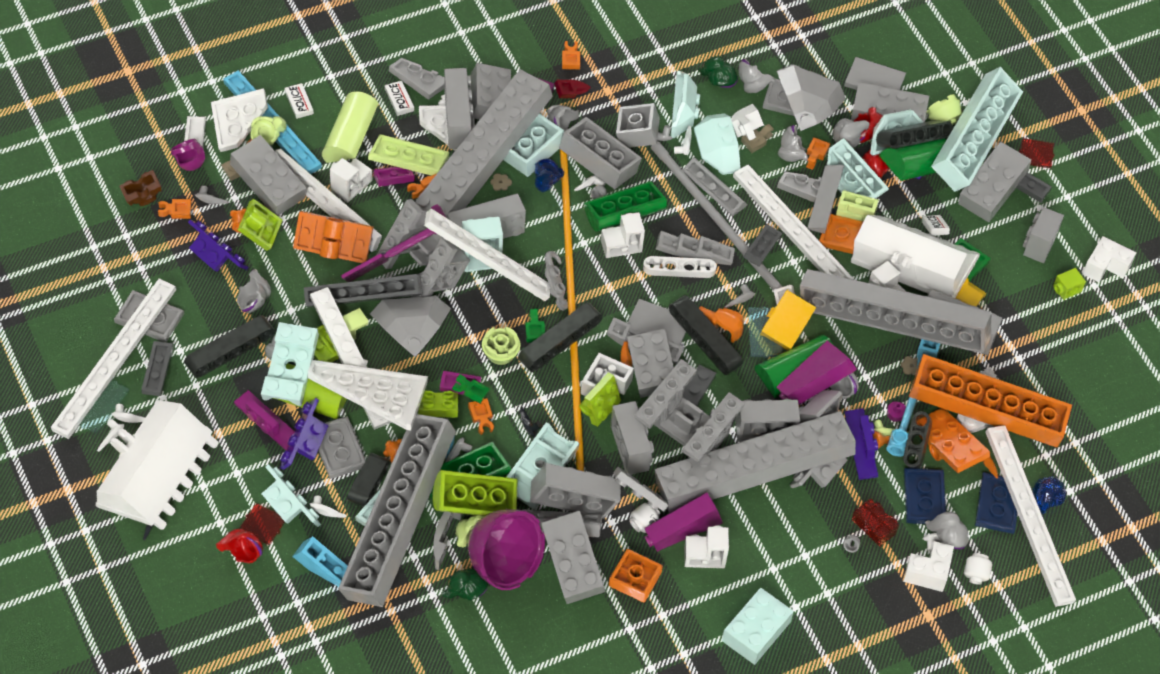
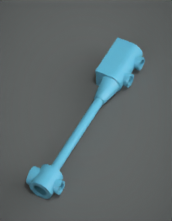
(898, 438)

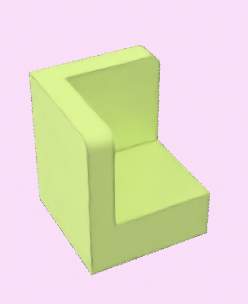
(355, 321)

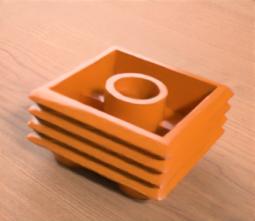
(629, 566)

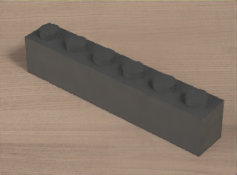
(369, 289)

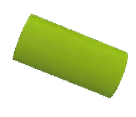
(329, 402)
(473, 493)

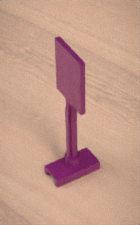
(383, 258)

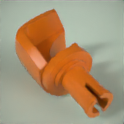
(727, 319)

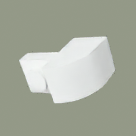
(746, 121)

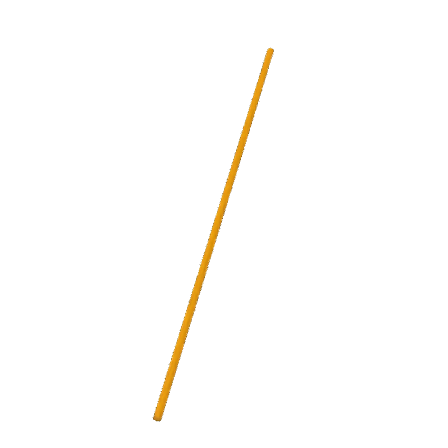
(571, 308)

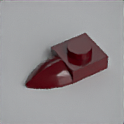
(570, 88)

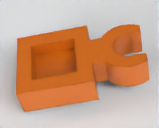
(571, 56)
(178, 209)
(481, 413)

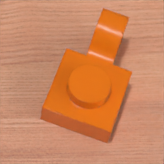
(816, 150)
(419, 188)

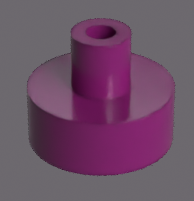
(896, 411)

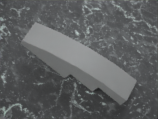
(689, 247)

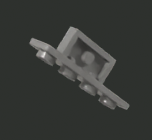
(821, 474)

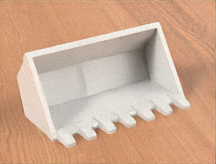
(919, 257)
(155, 464)

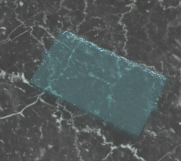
(760, 345)
(104, 407)

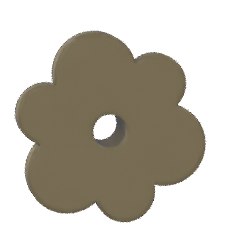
(500, 182)
(909, 365)

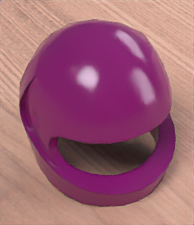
(189, 154)

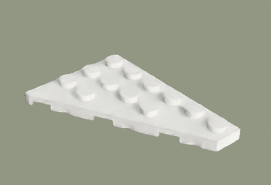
(384, 392)

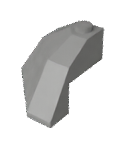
(810, 95)
(411, 319)

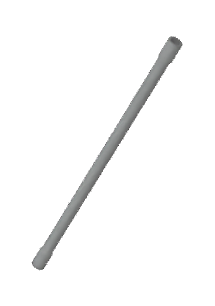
(664, 155)

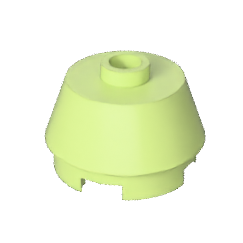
(946, 110)
(501, 345)

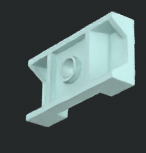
(295, 345)
(546, 447)

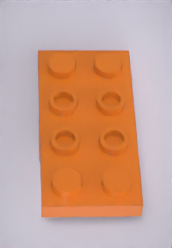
(333, 237)
(953, 441)

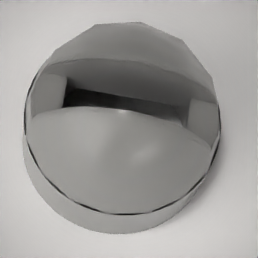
(598, 191)
(847, 543)

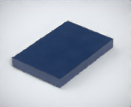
(923, 494)
(995, 505)

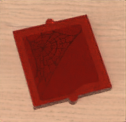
(1038, 151)
(263, 523)

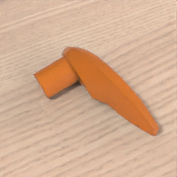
(625, 355)
(991, 466)

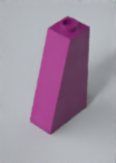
(816, 374)
(683, 522)

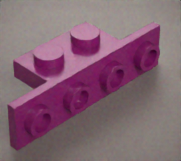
(265, 418)

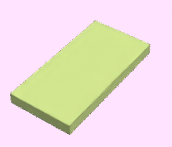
(408, 155)

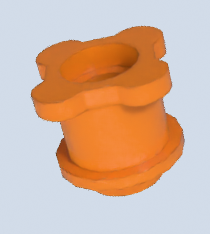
(237, 218)
(391, 449)

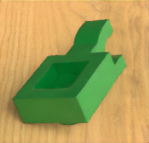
(534, 328)
(473, 390)

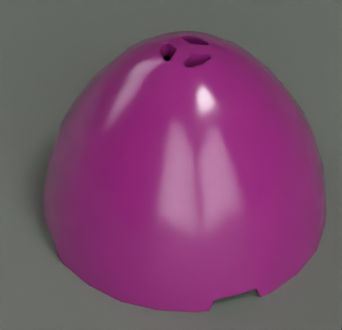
(506, 547)

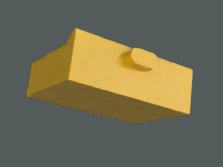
(787, 320)

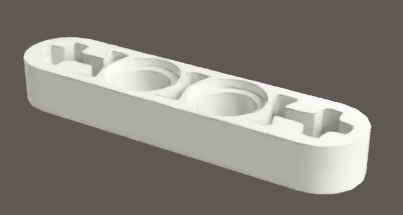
(679, 264)

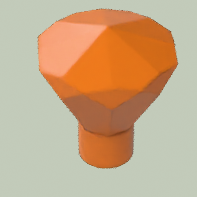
(881, 439)

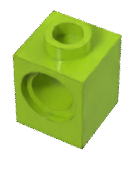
(1069, 283)

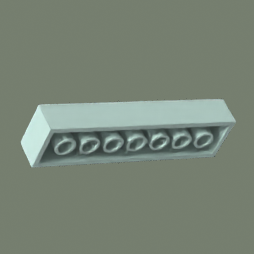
(977, 129)

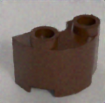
(141, 191)

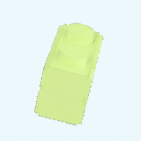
(856, 206)

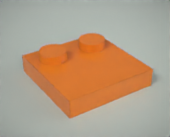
(840, 233)

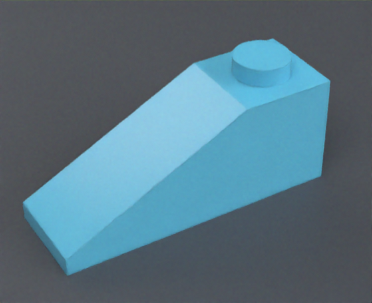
(320, 561)

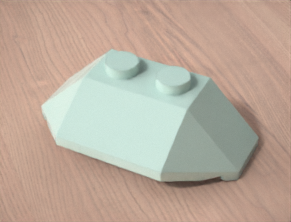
(684, 104)
(892, 121)
(718, 143)
(856, 175)

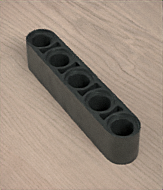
(914, 134)
(705, 335)
(560, 337)
(229, 346)

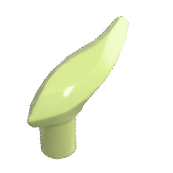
(883, 430)

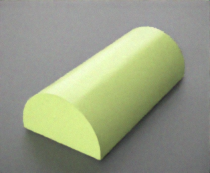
(350, 127)

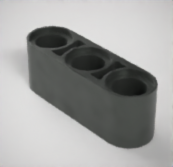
(916, 430)
(368, 479)

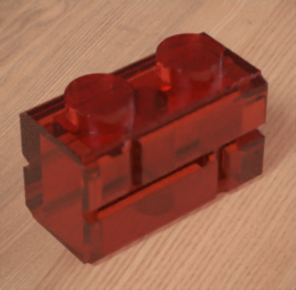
(875, 522)

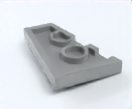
(419, 79)
(800, 185)
(654, 500)

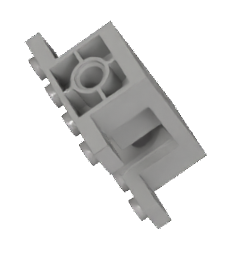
(443, 259)
(684, 420)

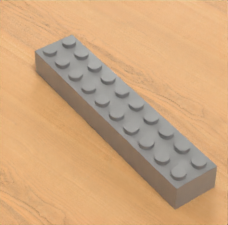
(487, 144)
(897, 311)
(756, 461)
(397, 511)

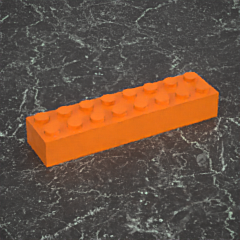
(990, 400)

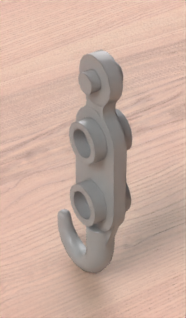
(552, 274)

